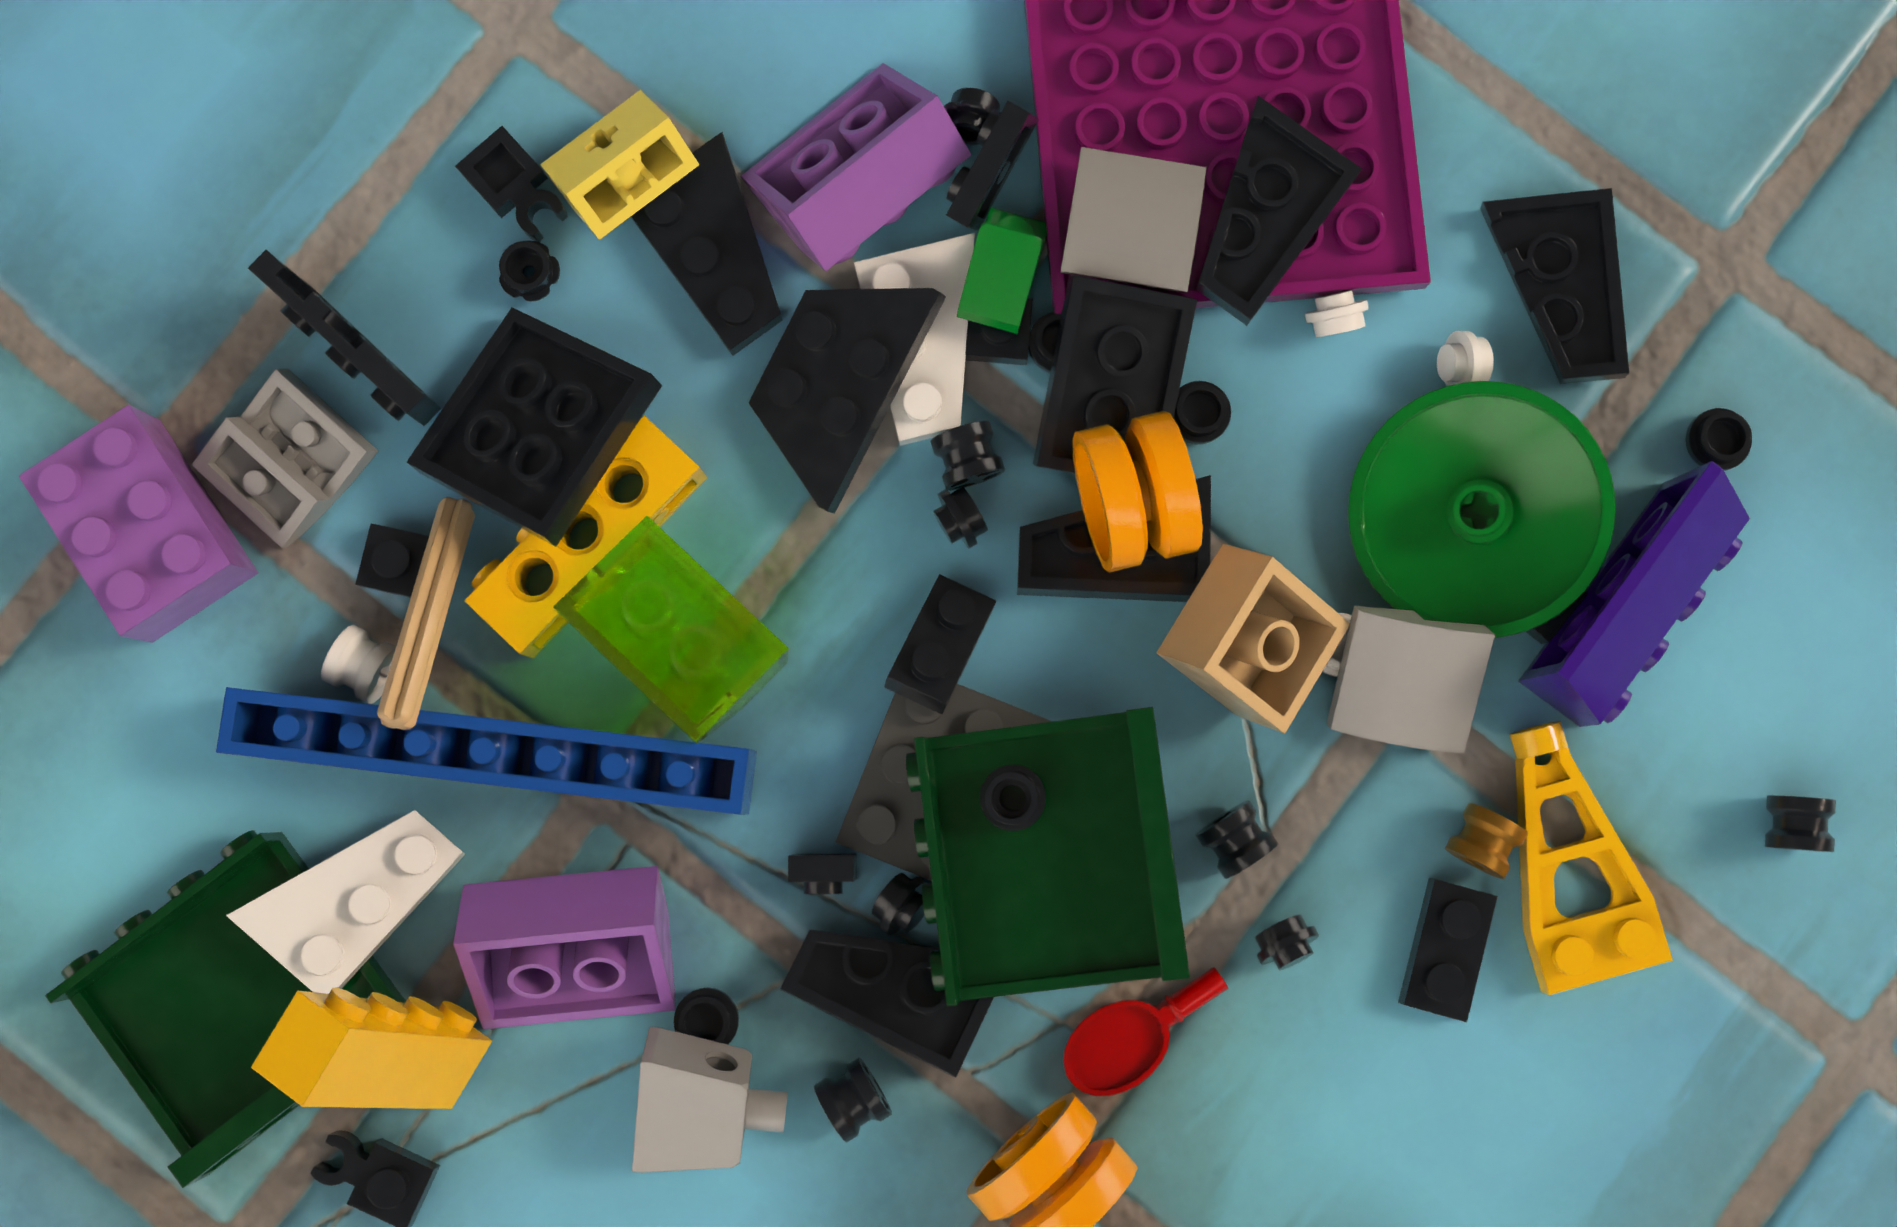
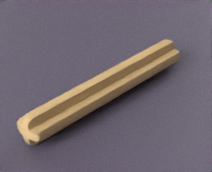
(426, 614)

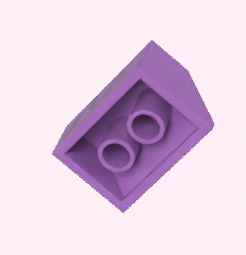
(858, 165)
(566, 947)

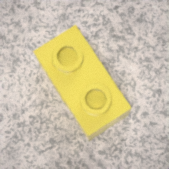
(620, 164)

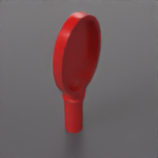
(1129, 1038)

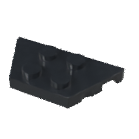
(838, 378)

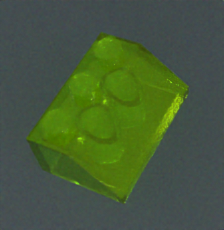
(673, 631)

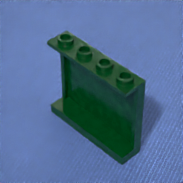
(1077, 892)
(194, 1002)

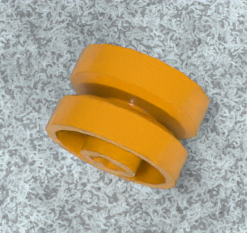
(1137, 491)
(1052, 1172)

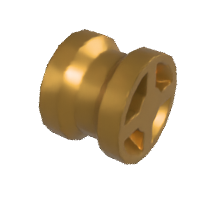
(1486, 840)

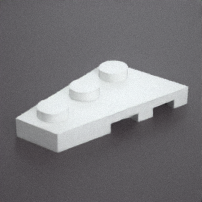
(934, 384)
(349, 904)

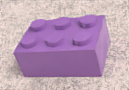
(138, 524)

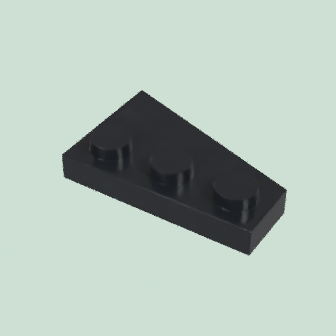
(1272, 209)
(712, 249)
(1568, 278)
(349, 346)
(1062, 562)
(886, 994)

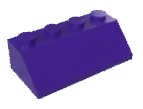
(1639, 596)

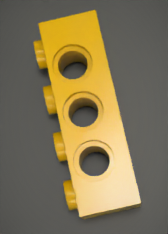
(500, 586)

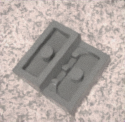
(1133, 220)
(284, 458)
(1409, 679)

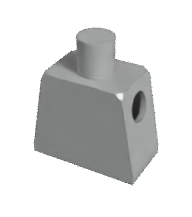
(697, 1104)

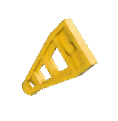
(1594, 943)

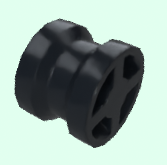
(967, 455)
(1800, 823)
(1236, 839)
(852, 1099)

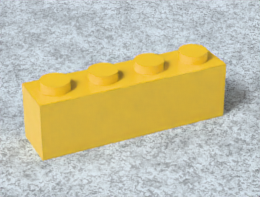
(371, 1051)

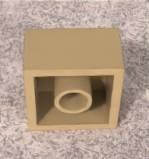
(1254, 637)

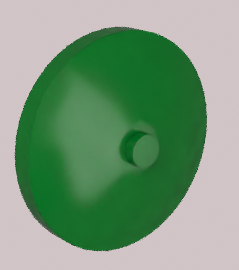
(1482, 507)

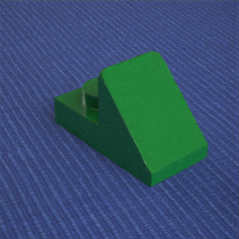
(1002, 270)

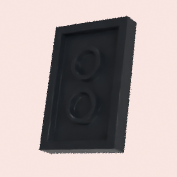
(1112, 361)

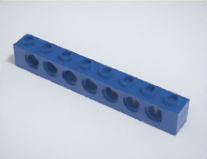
(489, 752)

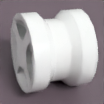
(358, 664)

